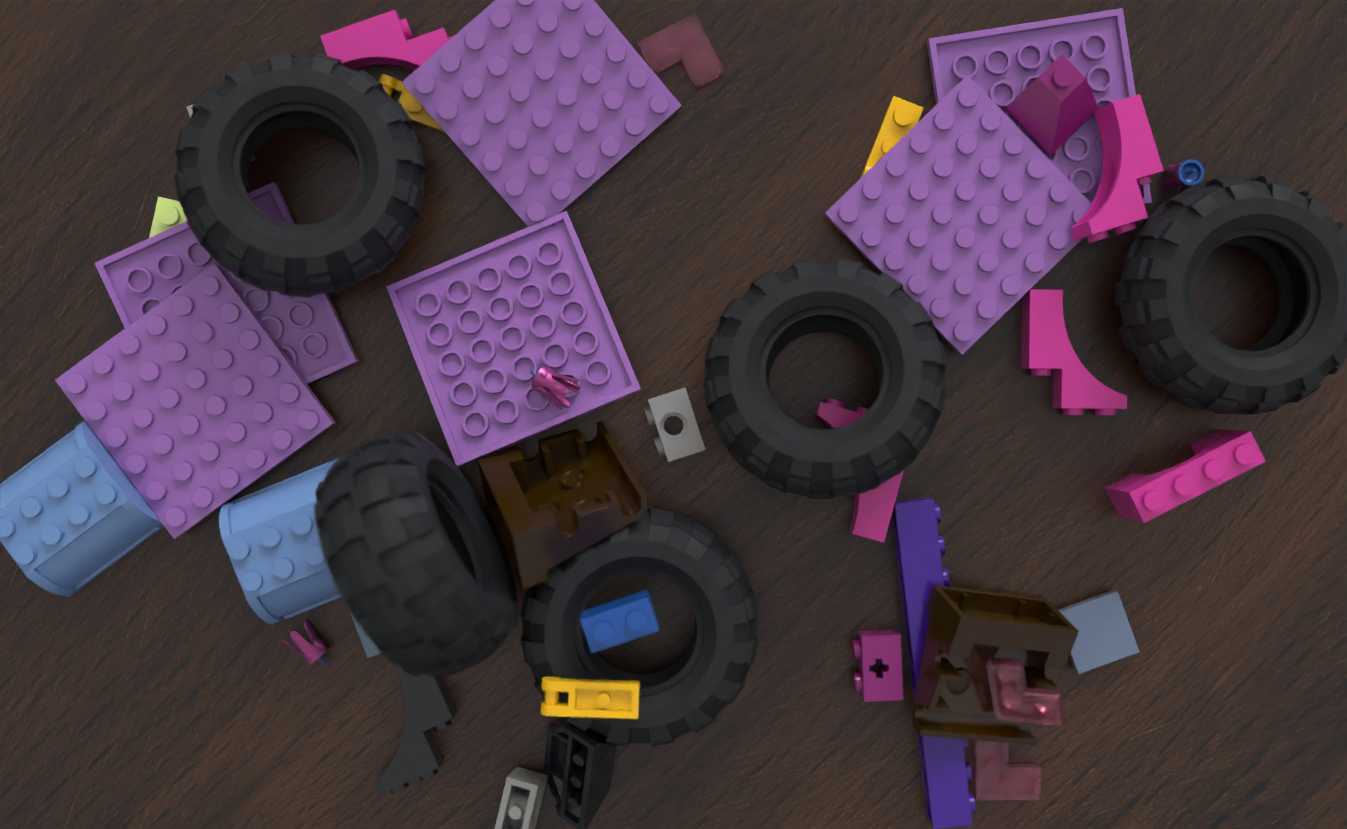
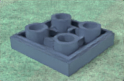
(1102, 633)

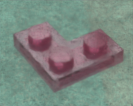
(683, 42)
(1018, 703)
(999, 780)

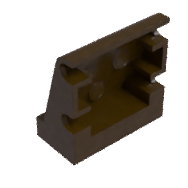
(559, 499)
(961, 636)

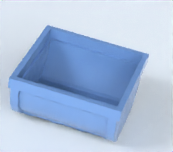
(72, 514)
(278, 547)

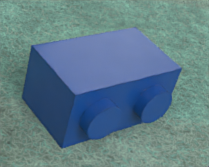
(619, 621)

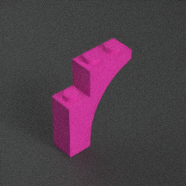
(382, 42)
(1128, 162)
(1048, 347)
(874, 507)

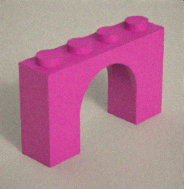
(1216, 460)

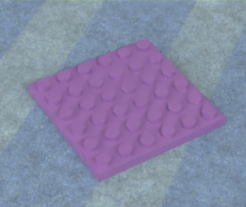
(1013, 56)
(542, 99)
(962, 214)
(160, 265)
(498, 316)
(195, 401)

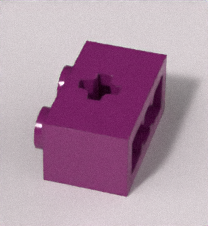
(888, 681)

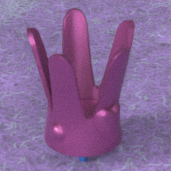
(1186, 174)
(553, 385)
(309, 652)

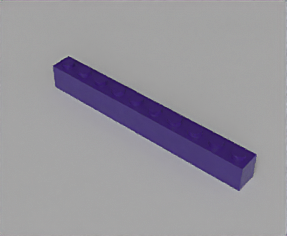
(919, 568)

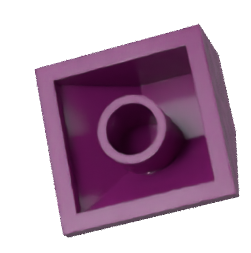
(1054, 105)

